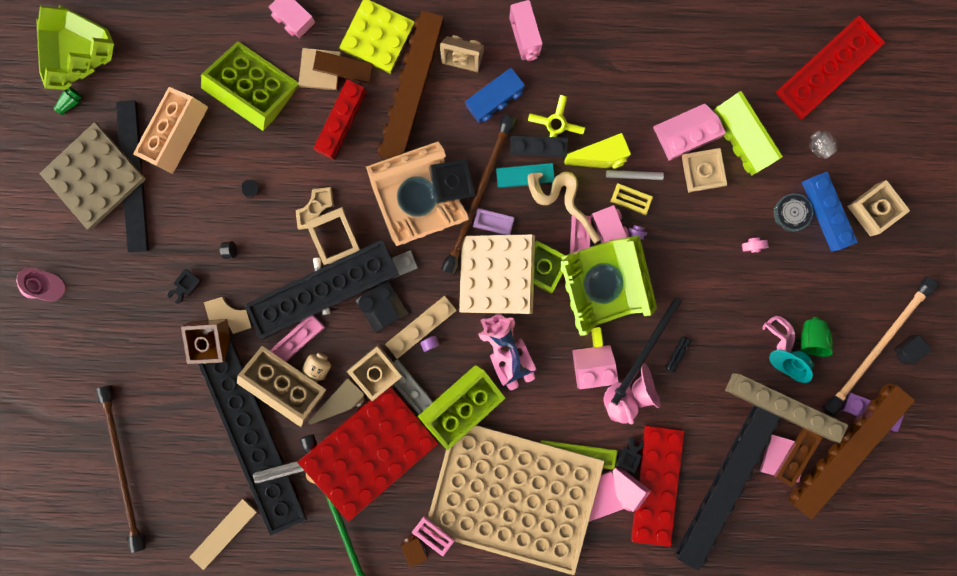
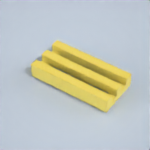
(616, 194)

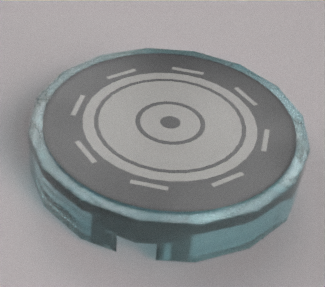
(793, 212)

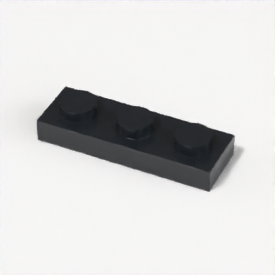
(539, 146)

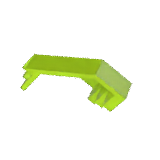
(69, 46)

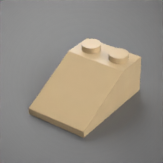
(461, 53)

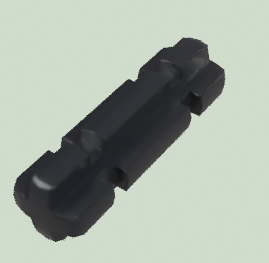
(677, 354)

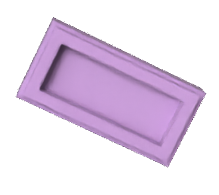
(493, 222)

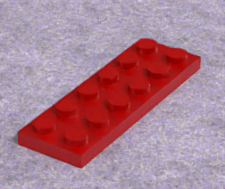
(830, 67)
(660, 474)

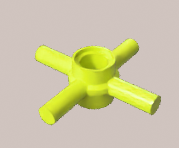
(559, 115)

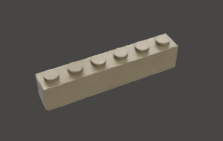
(786, 407)

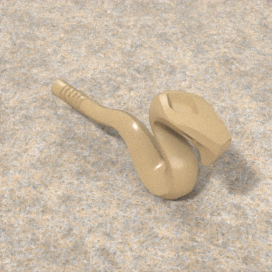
(563, 179)

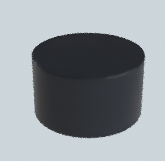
(249, 188)
(228, 250)

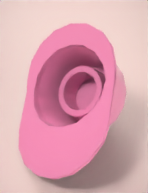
(40, 284)
(644, 389)
(625, 410)

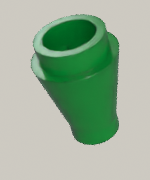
(67, 100)

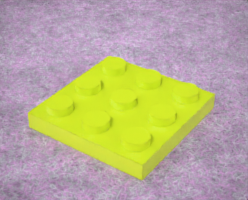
(377, 35)

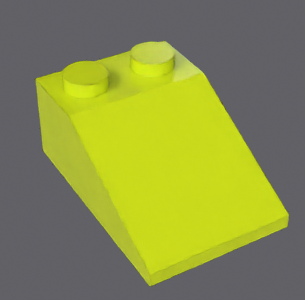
(603, 154)

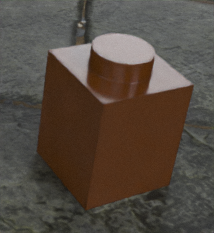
(413, 550)

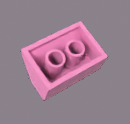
(689, 131)

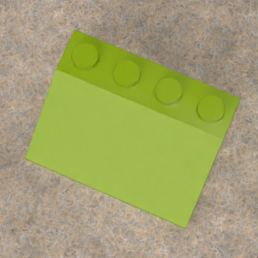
(248, 85)

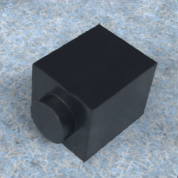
(912, 349)

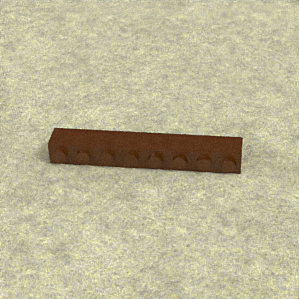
(412, 85)
(852, 450)

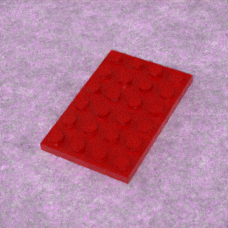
(367, 453)

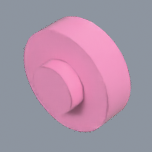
(755, 245)

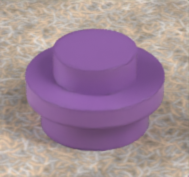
(636, 231)

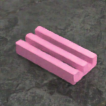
(420, 526)

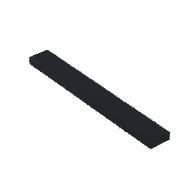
(135, 202)

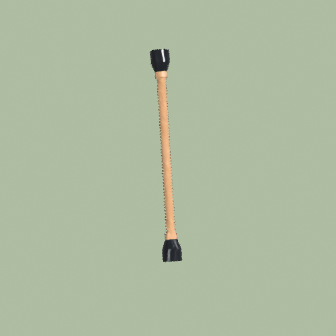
(925, 289)

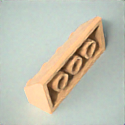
(171, 130)

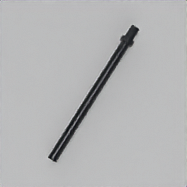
(621, 391)

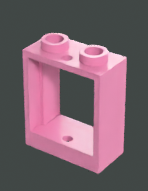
(525, 30)

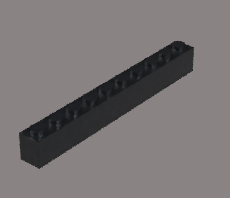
(727, 487)

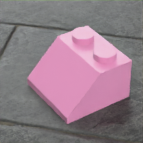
(594, 367)

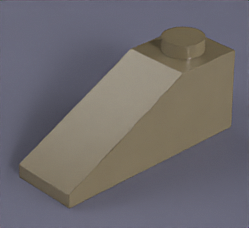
(344, 399)

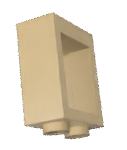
(328, 217)

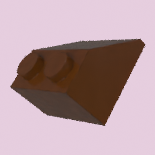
(206, 341)

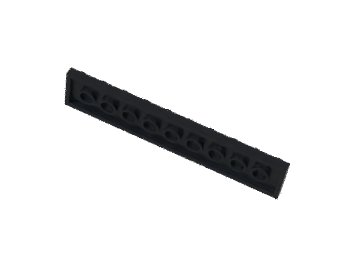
(252, 442)

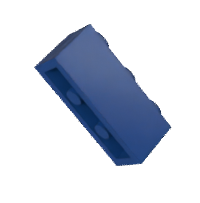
(495, 96)

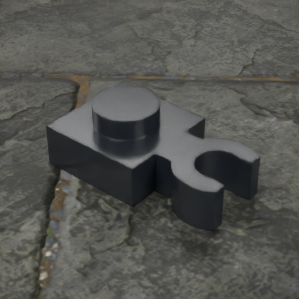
(186, 284)
(628, 458)

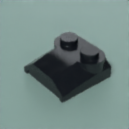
(381, 306)

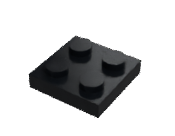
(451, 181)

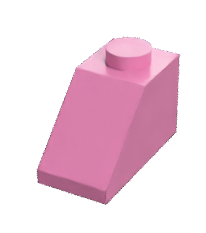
(629, 490)

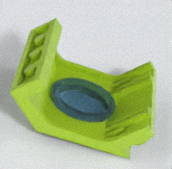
(608, 282)

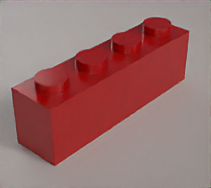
(340, 119)

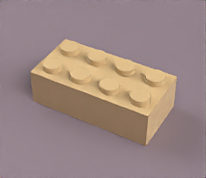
(281, 386)

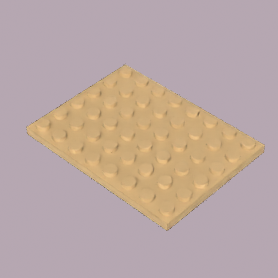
(516, 498)

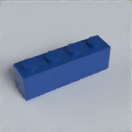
(829, 212)

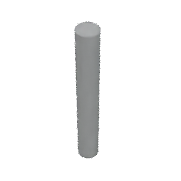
(634, 175)

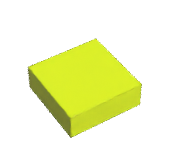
(597, 337)

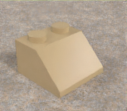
(374, 372)

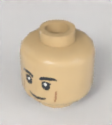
(316, 367)

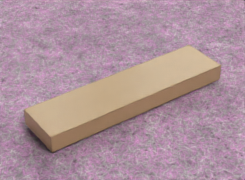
(223, 534)

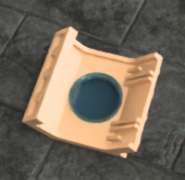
(408, 196)

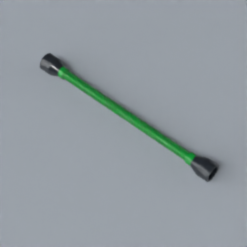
(308, 443)

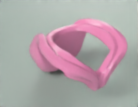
(787, 341)

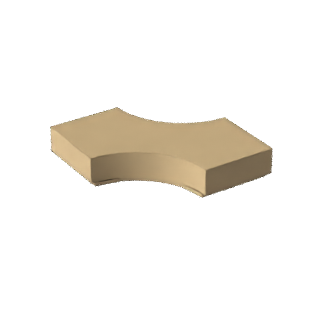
(320, 201)
(237, 319)

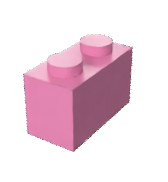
(293, 15)
(608, 224)

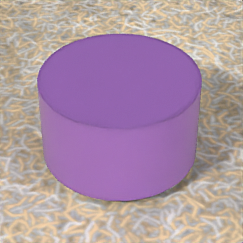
(430, 343)

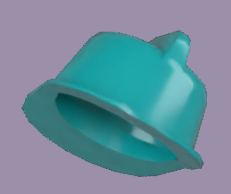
(794, 364)

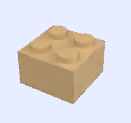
(878, 208)

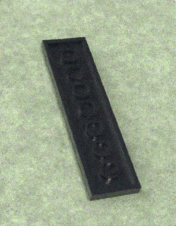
(322, 289)

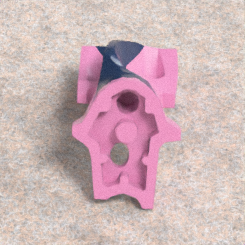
(499, 333)

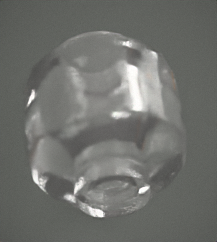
(823, 144)

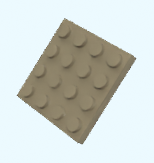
(92, 176)

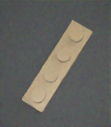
(420, 327)

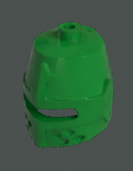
(816, 338)

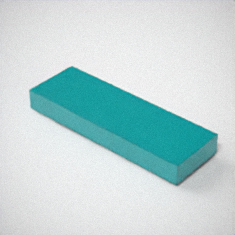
(519, 175)

